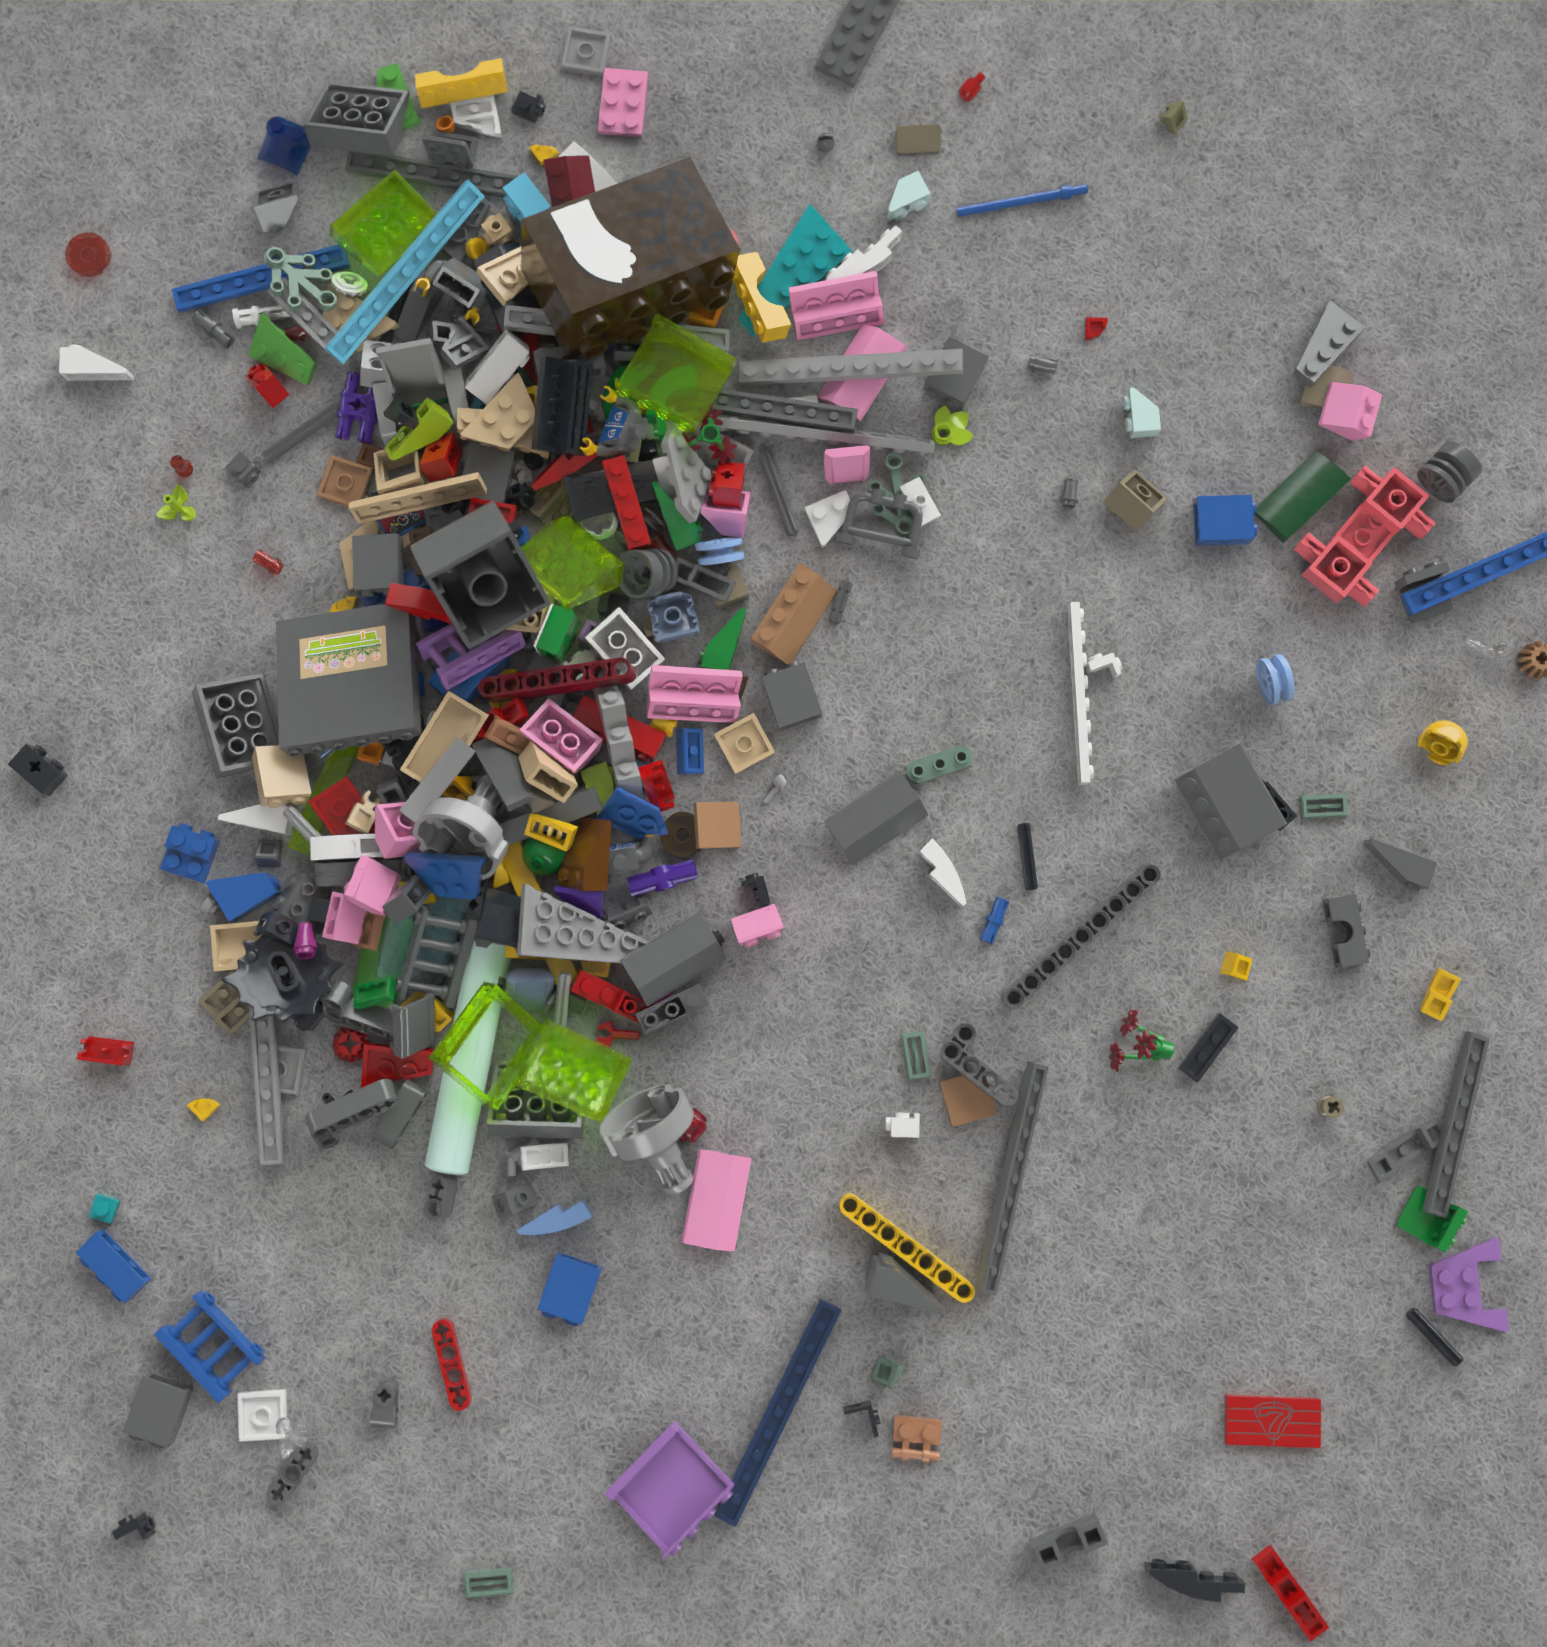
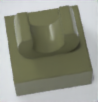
(1174, 117)

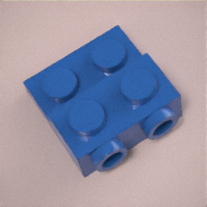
(189, 852)

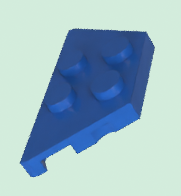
(448, 874)

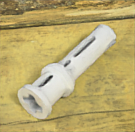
(252, 315)

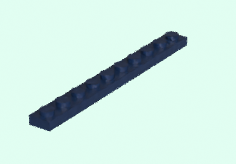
(778, 1411)

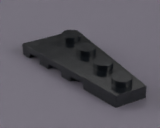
(592, 497)

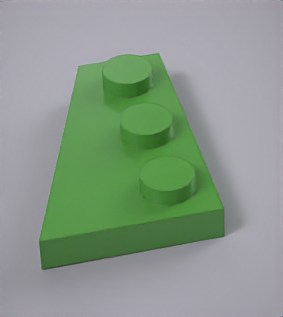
(392, 78)
(279, 352)

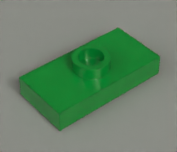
(374, 992)

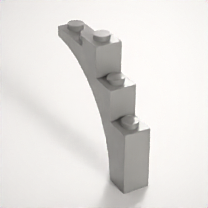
(618, 739)

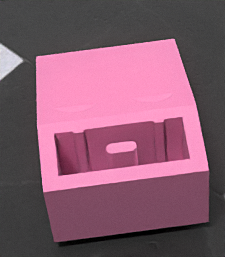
(757, 925)

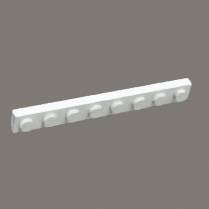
(1079, 681)

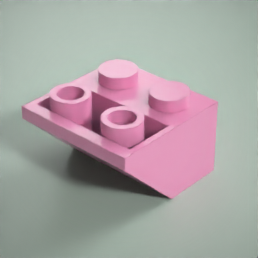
(343, 920)

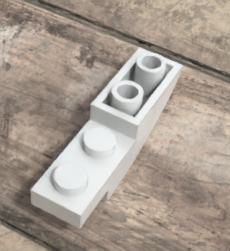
(872, 260)
(344, 847)

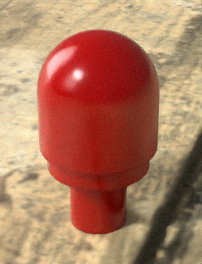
(971, 87)

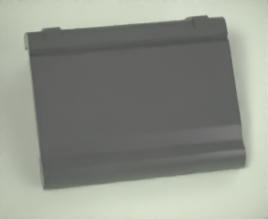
(413, 1026)

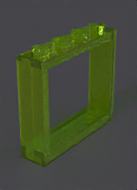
(464, 1026)

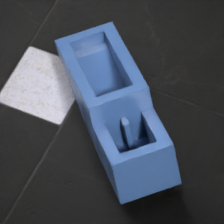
(557, 1219)

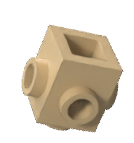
(497, 230)

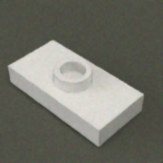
(919, 495)
(544, 1156)

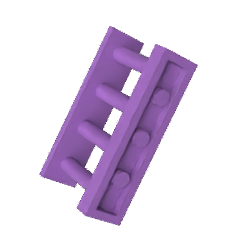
(469, 662)

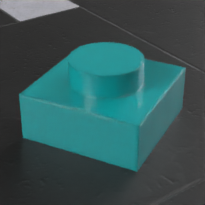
(104, 1208)

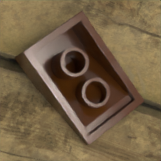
(587, 860)

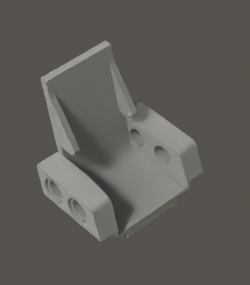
(412, 376)

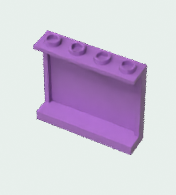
(671, 1489)

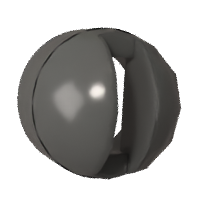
(825, 145)

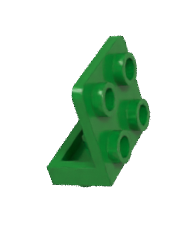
(1429, 1228)

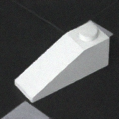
(82, 364)
(261, 818)

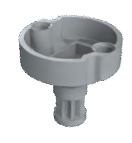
(464, 827)
(648, 1129)

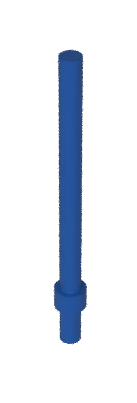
(1064, 193)

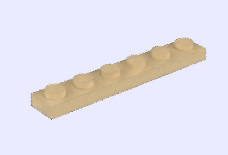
(418, 498)

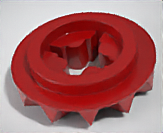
(343, 1051)

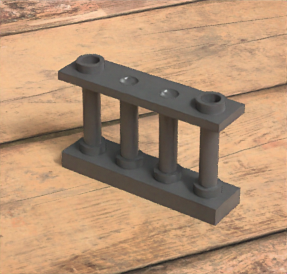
(454, 971)

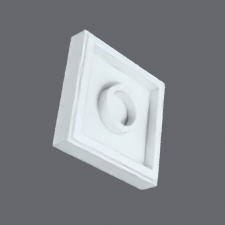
(259, 1414)

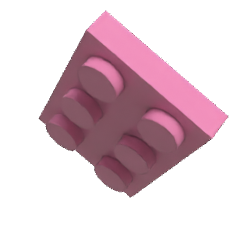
(623, 102)

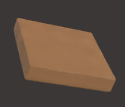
(344, 481)
(717, 825)
(966, 1101)

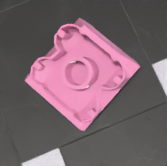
(847, 464)
(371, 885)

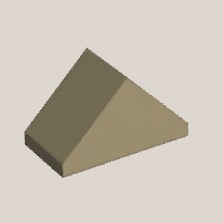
(739, 592)

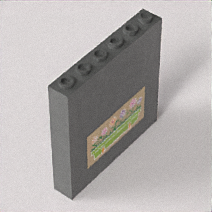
(347, 679)

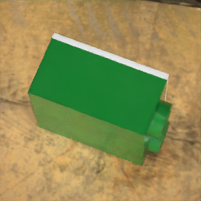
(556, 633)

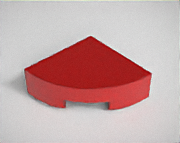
(1094, 327)

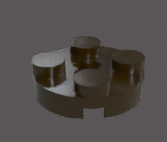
(671, 843)

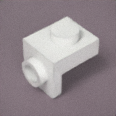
(1098, 662)

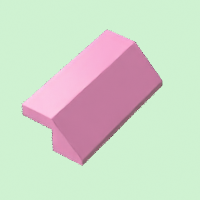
(836, 305)
(861, 392)
(693, 694)
(716, 1200)

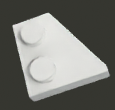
(477, 115)
(828, 516)

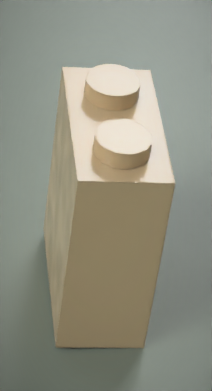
(546, 773)
(280, 777)

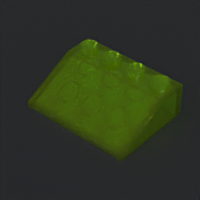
(382, 223)
(572, 563)
(574, 1070)

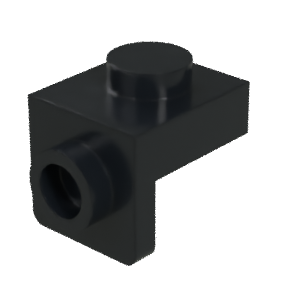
(141, 1522)

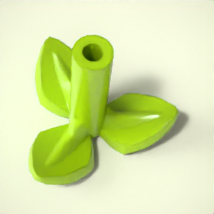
(175, 505)

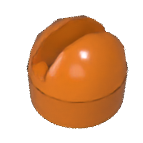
(446, 124)

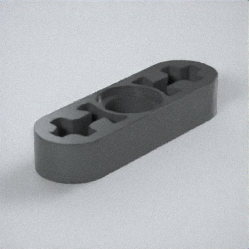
(297, 1455)

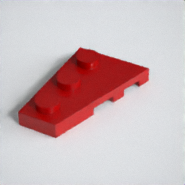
(381, 1064)

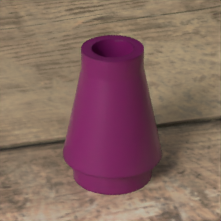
(305, 942)

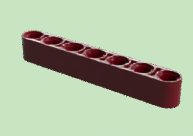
(566, 684)

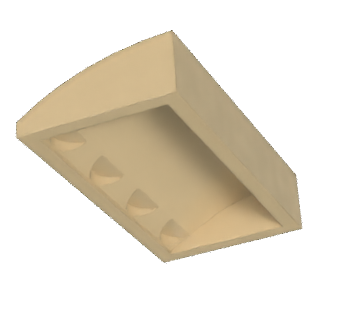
(451, 720)
(228, 943)

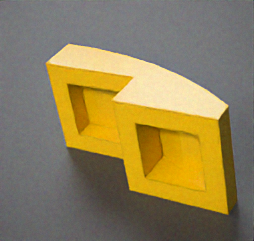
(1439, 994)

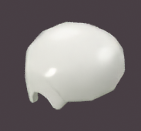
(601, 526)

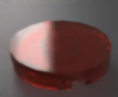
(88, 254)

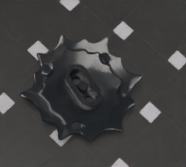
(266, 983)

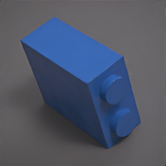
(1224, 520)
(569, 1289)

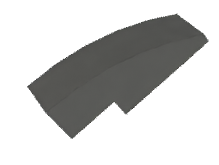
(703, 581)

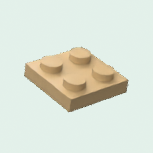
(744, 743)

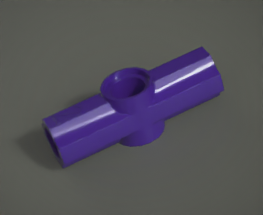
(662, 877)

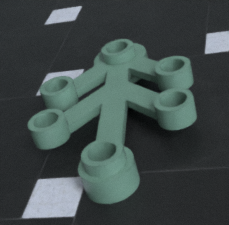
(299, 277)
(902, 517)

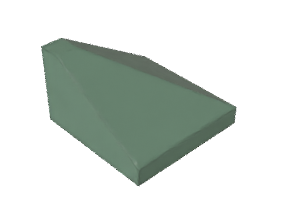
(887, 1371)

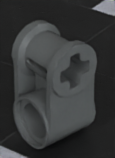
(384, 1407)

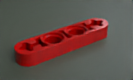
(449, 1364)

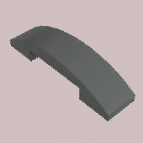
(1404, 1149)

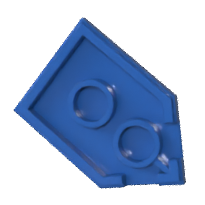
(632, 815)

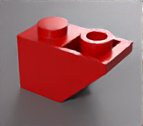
(267, 384)

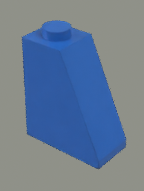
(244, 893)

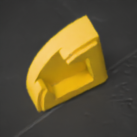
(543, 152)
(344, 604)
(203, 1107)

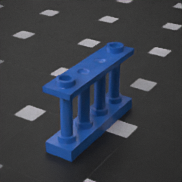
(187, 1352)

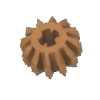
(1529, 662)

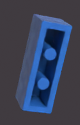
(113, 1266)

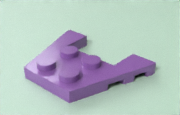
(1457, 1286)

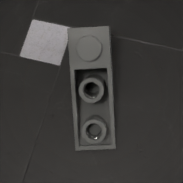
(672, 1008)

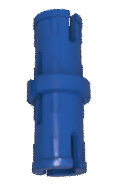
(994, 920)

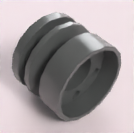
(1449, 471)
(648, 572)

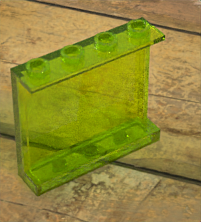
(676, 374)

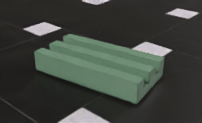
(1304, 807)
(918, 1075)
(489, 1573)

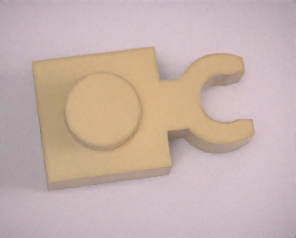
(362, 815)

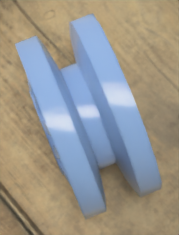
(719, 551)
(1275, 679)

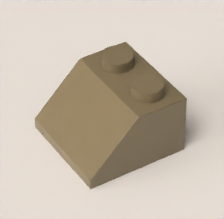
(1135, 500)

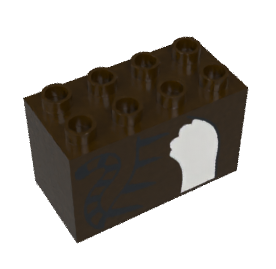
(627, 255)

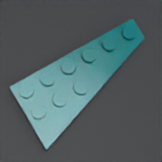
(803, 260)

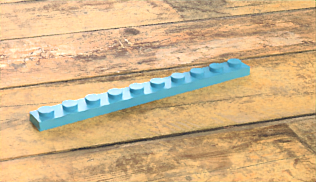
(404, 272)

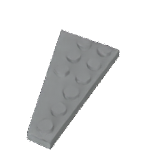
(566, 932)

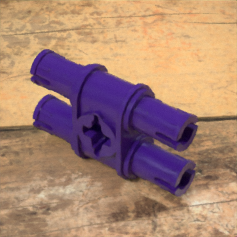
(348, 413)

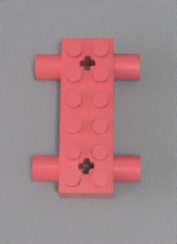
(1364, 535)

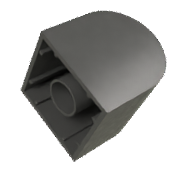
(480, 574)

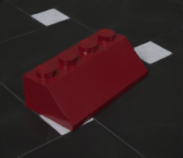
(568, 178)

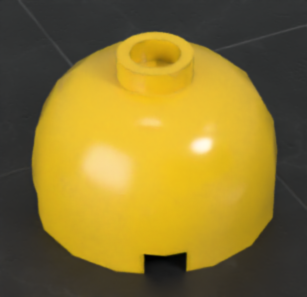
(1448, 744)

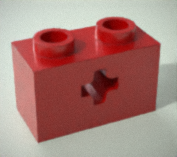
(441, 458)
(727, 484)

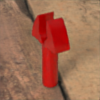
(616, 1034)

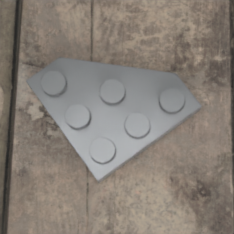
(686, 474)

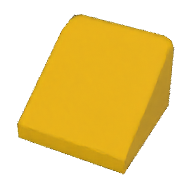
(1236, 966)

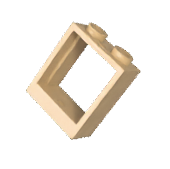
(383, 464)

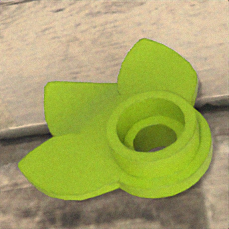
(953, 425)

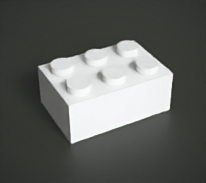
(497, 366)
(622, 639)

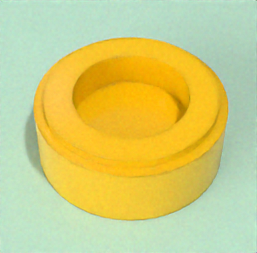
(476, 247)

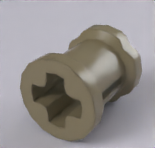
(1323, 1108)

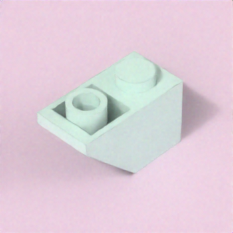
(909, 195)
(1142, 415)

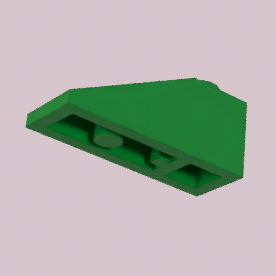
(680, 530)
(722, 647)

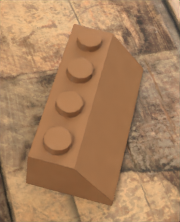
(793, 615)

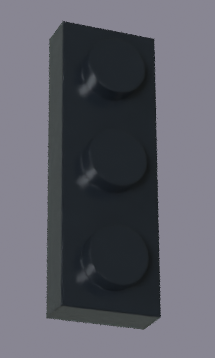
(1207, 1047)

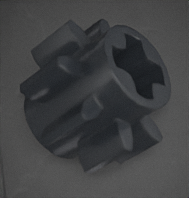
(521, 496)

